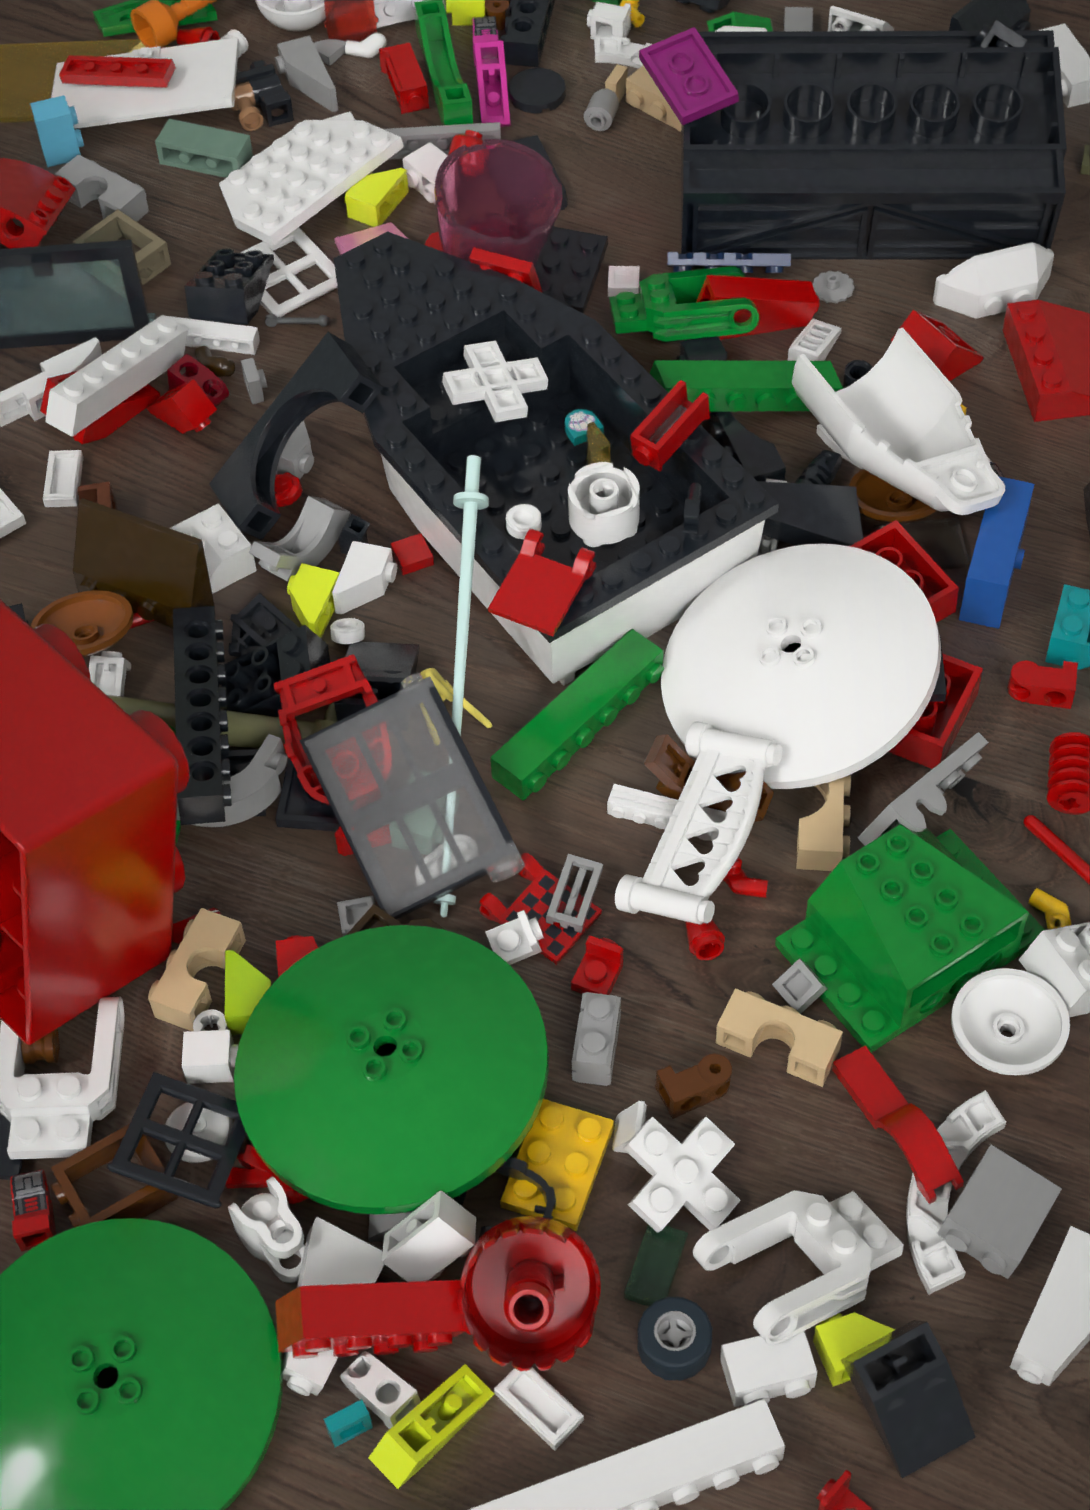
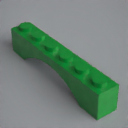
(436, 46)

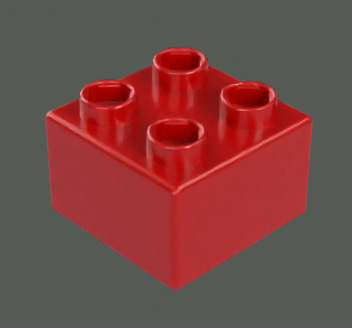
(80, 833)

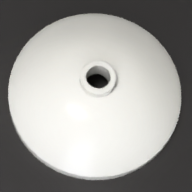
(1012, 1003)

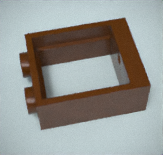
(96, 1155)

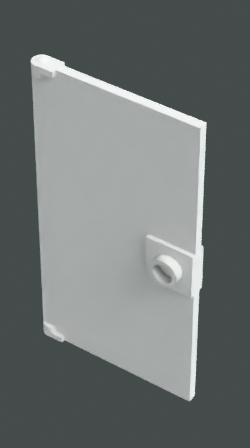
(200, 82)

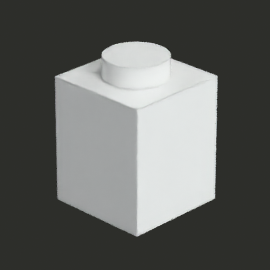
(208, 1056)

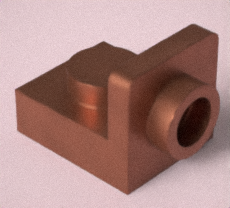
(98, 493)

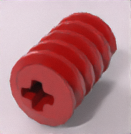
(1069, 773)

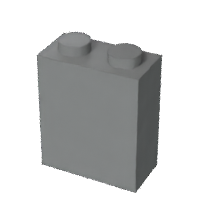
(999, 1212)

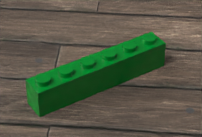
(740, 384)
(577, 715)

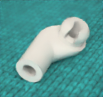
(367, 48)

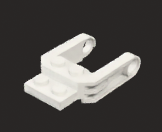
(56, 1111)
(837, 1236)

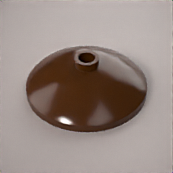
(886, 502)

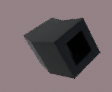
(353, 530)

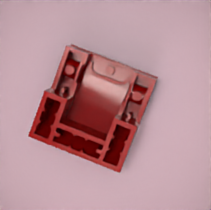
(32, 198)

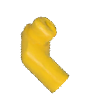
(637, 17)
(1055, 910)

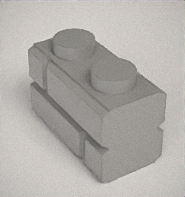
(596, 1039)

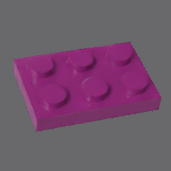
(688, 76)

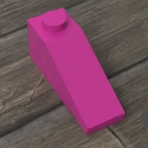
(492, 82)

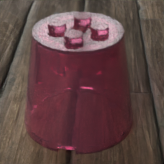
(496, 200)

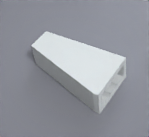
(329, 1259)
(1061, 1316)

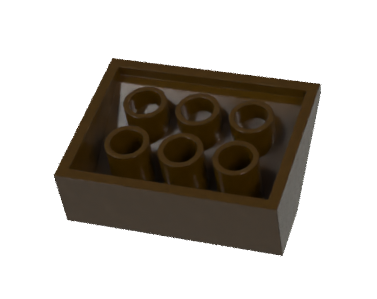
(140, 561)

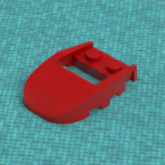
(312, 691)

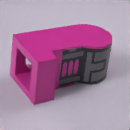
(484, 30)

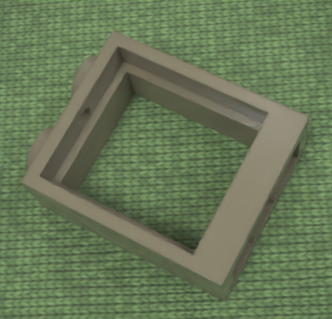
(154, 252)

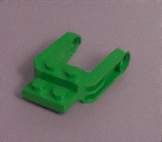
(671, 311)

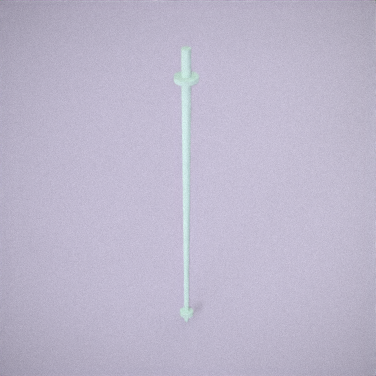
(470, 502)

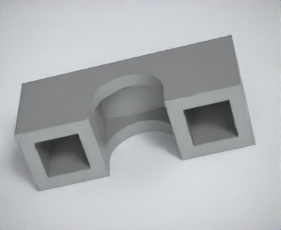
(108, 187)

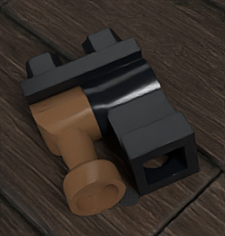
(262, 88)

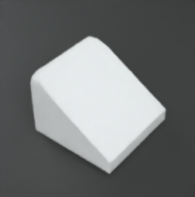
(628, 1124)

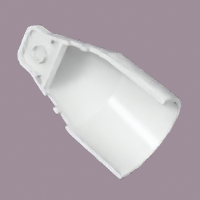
(905, 428)

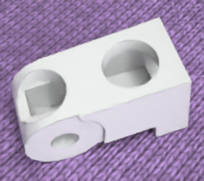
(380, 1389)

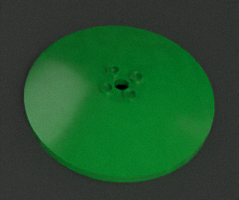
(403, 1125)
(191, 1362)

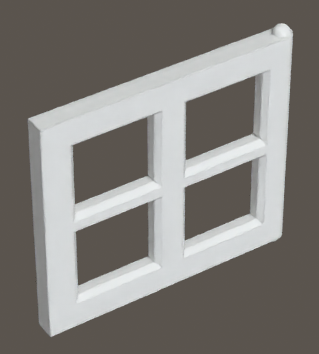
(288, 272)

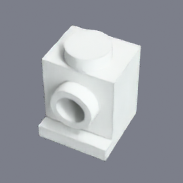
(609, 20)

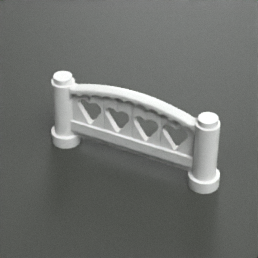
(716, 754)

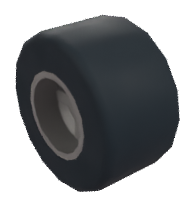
(674, 1322)

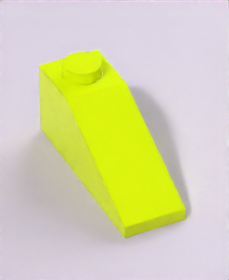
(430, 1426)

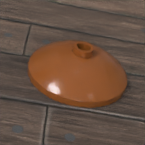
(90, 619)

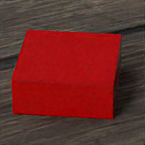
(412, 554)

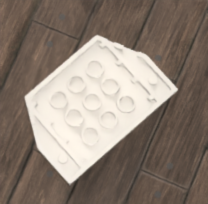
(304, 174)

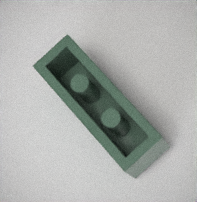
(202, 148)

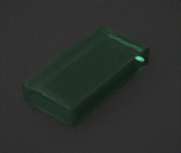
(655, 1265)

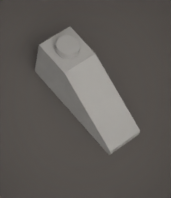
(306, 71)

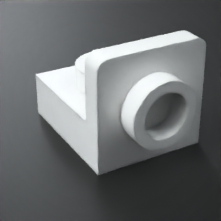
(109, 672)
(516, 938)

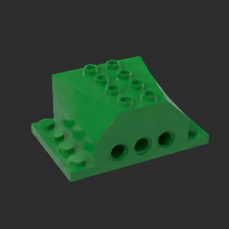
(905, 931)

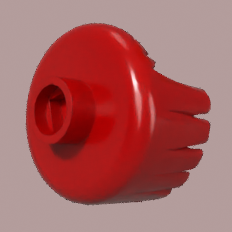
(530, 1293)

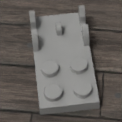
(926, 792)

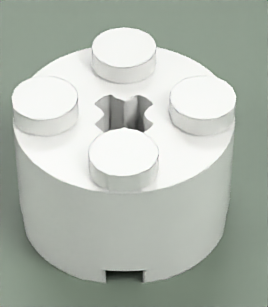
(604, 504)

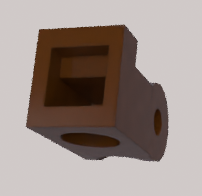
(694, 1085)

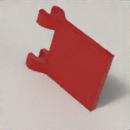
(540, 589)

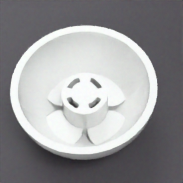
(293, 14)

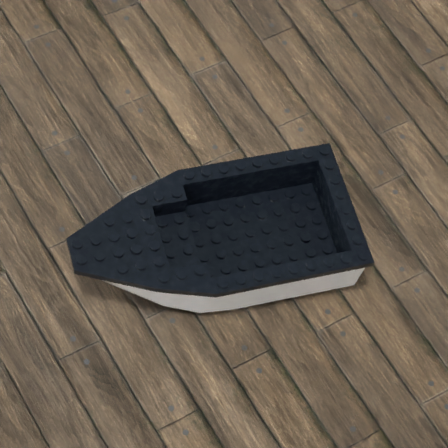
(409, 323)

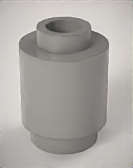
(601, 110)

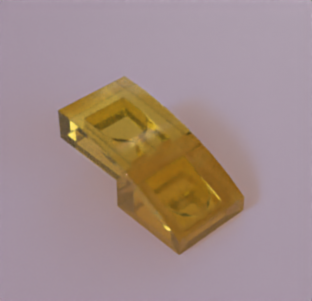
(597, 445)

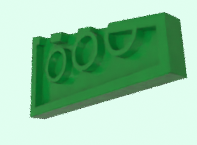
(117, 18)

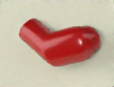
(743, 885)

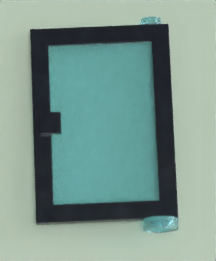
(70, 294)

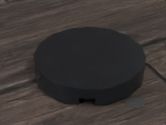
(537, 90)

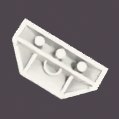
(993, 279)

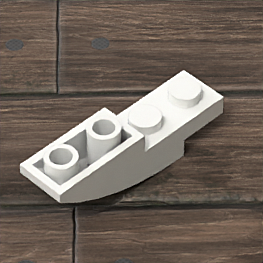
(28, 395)

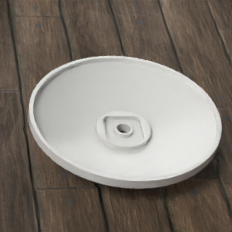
(837, 699)

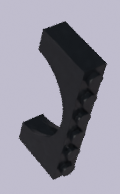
(247, 478)

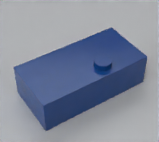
(996, 555)

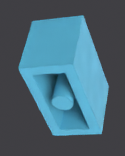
(56, 130)

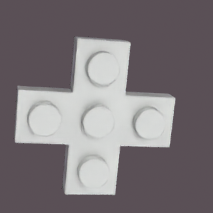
(495, 381)
(681, 1174)

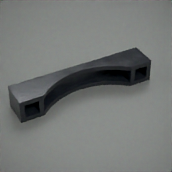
(751, 452)

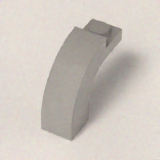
(306, 542)
(255, 785)

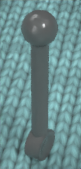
(272, 320)

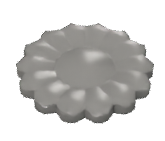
(833, 286)

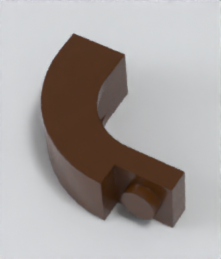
(674, 766)

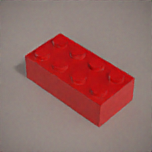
(367, 1317)

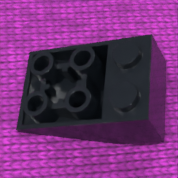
(229, 287)
(384, 667)
(253, 675)
(910, 1396)

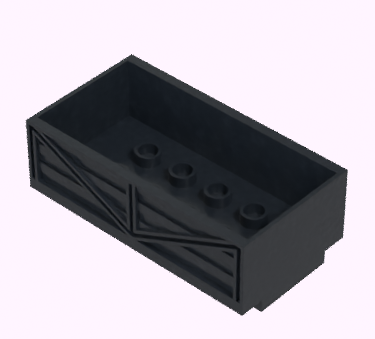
(876, 146)

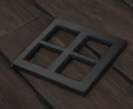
(182, 1140)

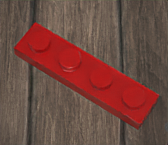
(117, 71)

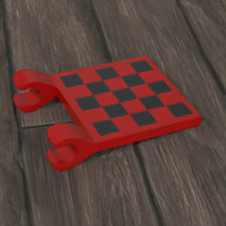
(536, 902)

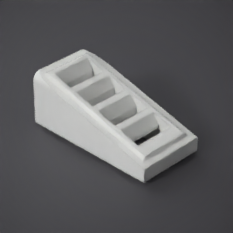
(812, 351)

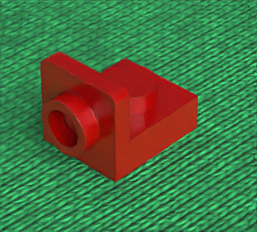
(598, 967)

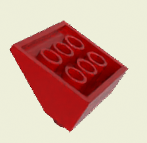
(1050, 357)

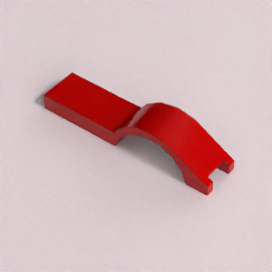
(905, 1122)

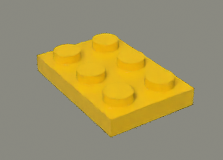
(567, 1153)

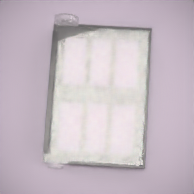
(411, 799)

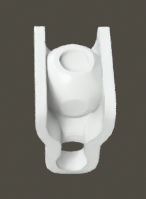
(270, 1230)

